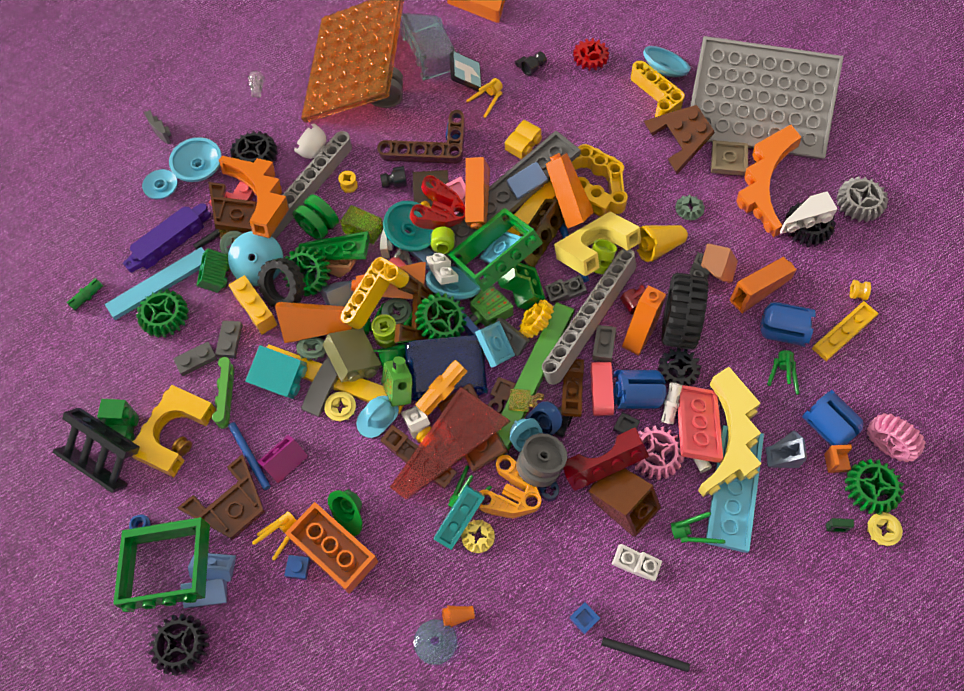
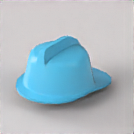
(376, 417)
(522, 430)

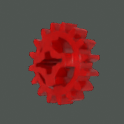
(591, 54)

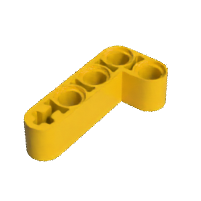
(662, 90)
(371, 291)

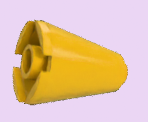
(659, 240)

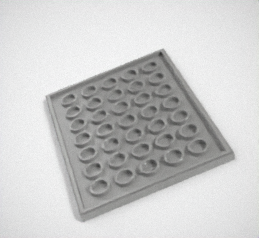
(761, 89)

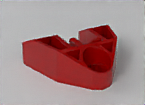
(443, 207)

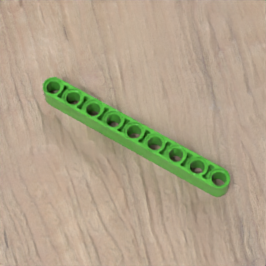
(532, 373)

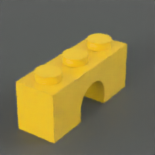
(253, 304)

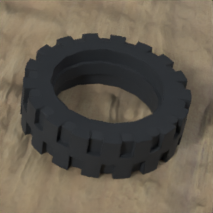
(293, 274)

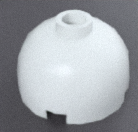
(311, 142)

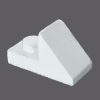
(415, 420)

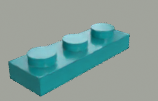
(459, 517)

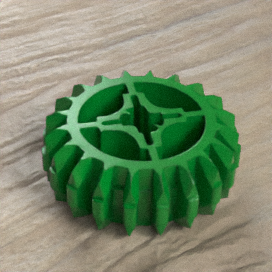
(312, 284)
(162, 307)
(437, 311)
(865, 491)

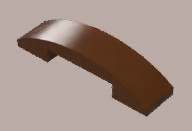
(572, 390)
(404, 448)

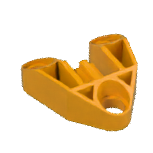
(504, 507)

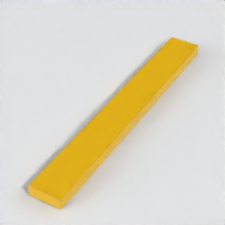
(360, 389)

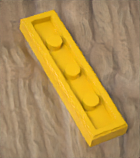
(845, 331)

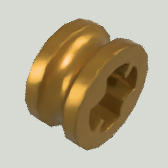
(182, 446)

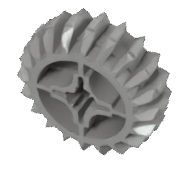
(873, 201)

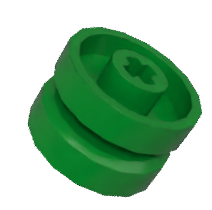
(315, 217)

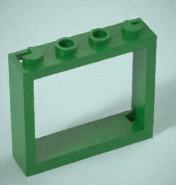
(486, 236)
(127, 558)

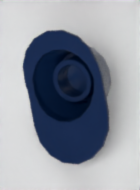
(547, 416)

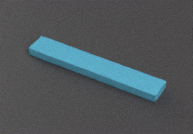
(162, 280)

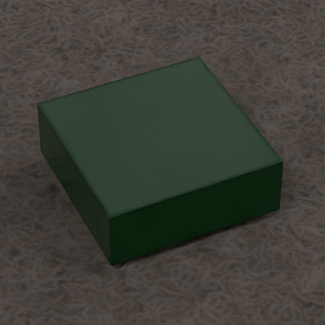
(839, 525)

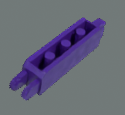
(166, 237)

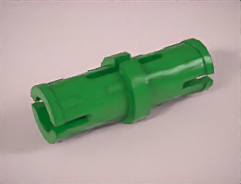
(85, 294)

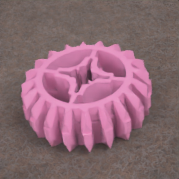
(896, 437)
(669, 446)

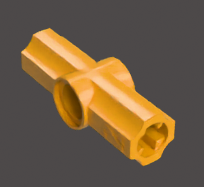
(441, 387)

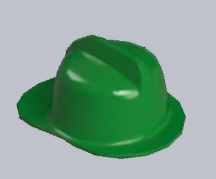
(391, 352)
(346, 510)

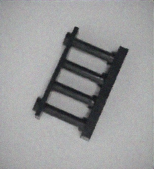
(107, 438)

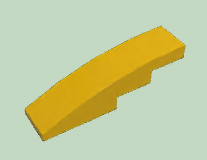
(532, 205)

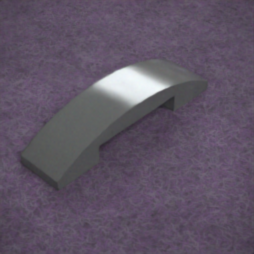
(320, 389)

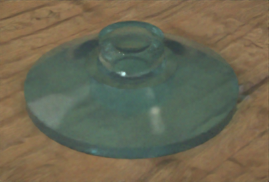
(437, 653)

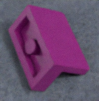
(283, 458)

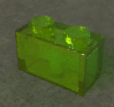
(358, 221)

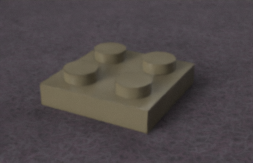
(729, 157)

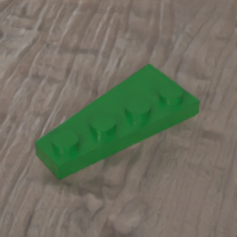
(342, 247)

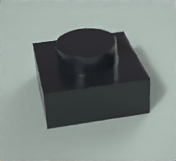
(625, 423)

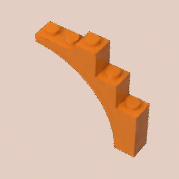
(767, 156)
(259, 176)

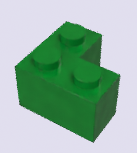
(525, 285)
(118, 416)

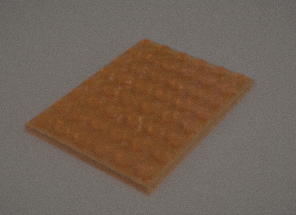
(353, 58)

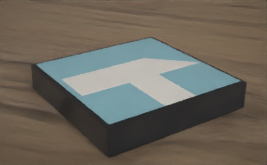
(465, 71)

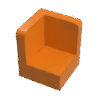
(837, 458)

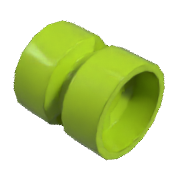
(606, 253)
(384, 330)

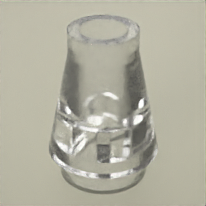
(256, 83)

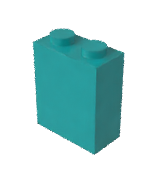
(276, 372)

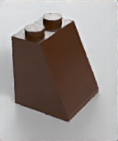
(626, 500)

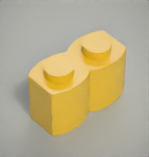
(523, 139)

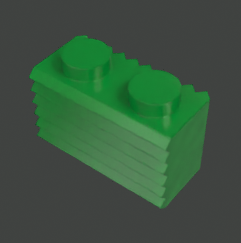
(213, 270)

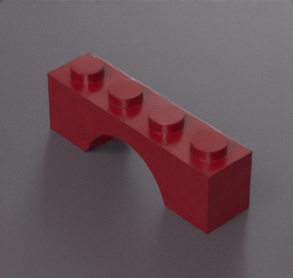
(625, 452)

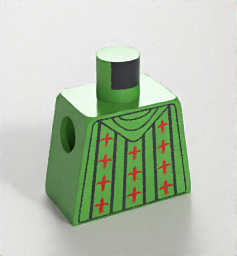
(489, 307)
(397, 381)

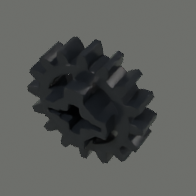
(681, 365)

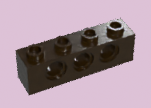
(546, 224)

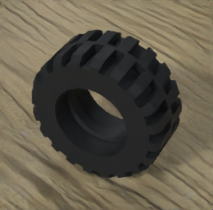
(684, 311)

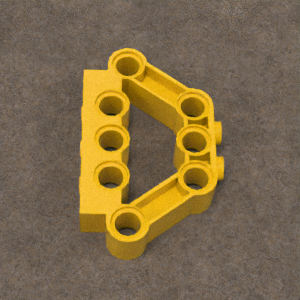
(606, 166)

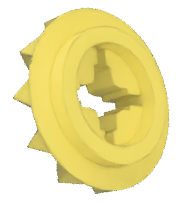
(334, 400)
(892, 525)
(482, 544)

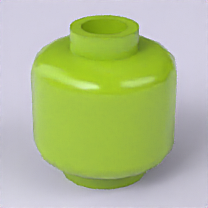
(442, 240)

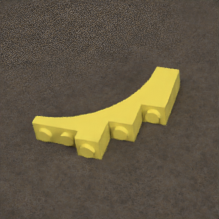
(739, 408)

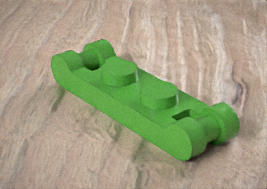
(224, 398)

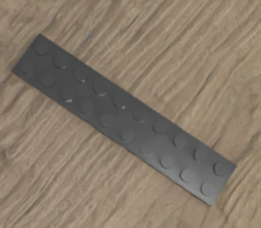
(502, 197)

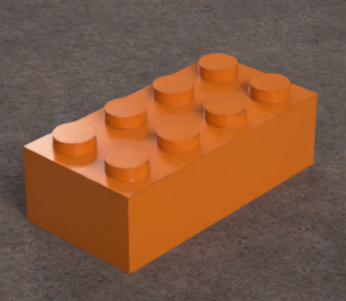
(332, 547)

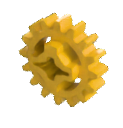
(536, 318)

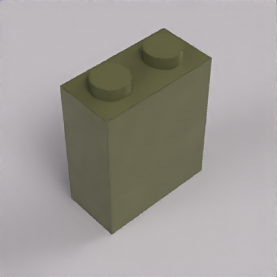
(351, 355)

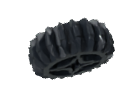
(254, 146)
(812, 235)
(165, 633)

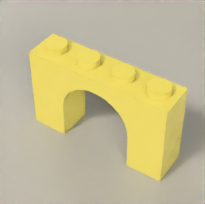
(610, 227)

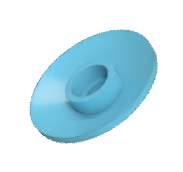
(159, 184)

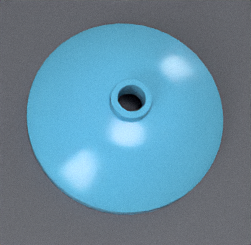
(666, 62)
(195, 159)
(246, 245)
(460, 290)

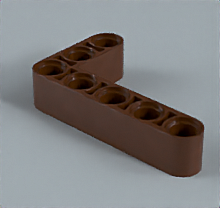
(429, 147)

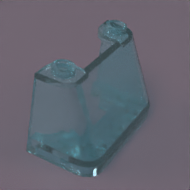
(427, 42)

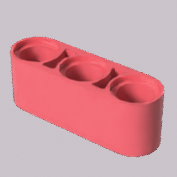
(602, 389)

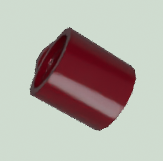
(631, 297)

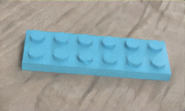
(734, 506)

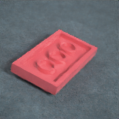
(699, 424)

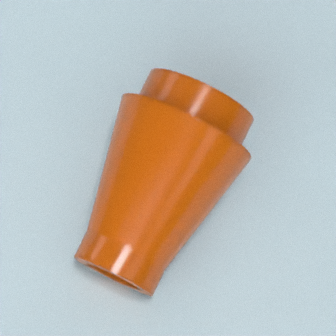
(457, 614)

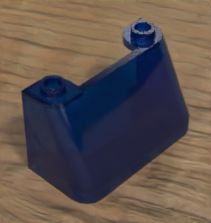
(432, 357)

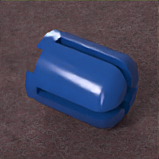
(787, 323)
(639, 389)
(834, 419)

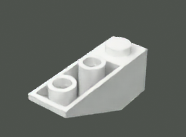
(814, 210)

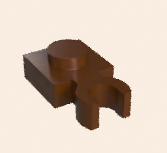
(501, 392)

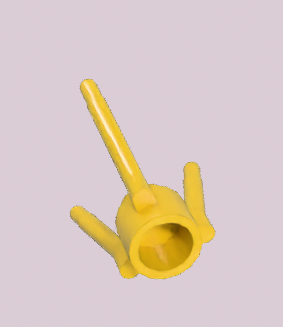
(491, 88)
(284, 524)

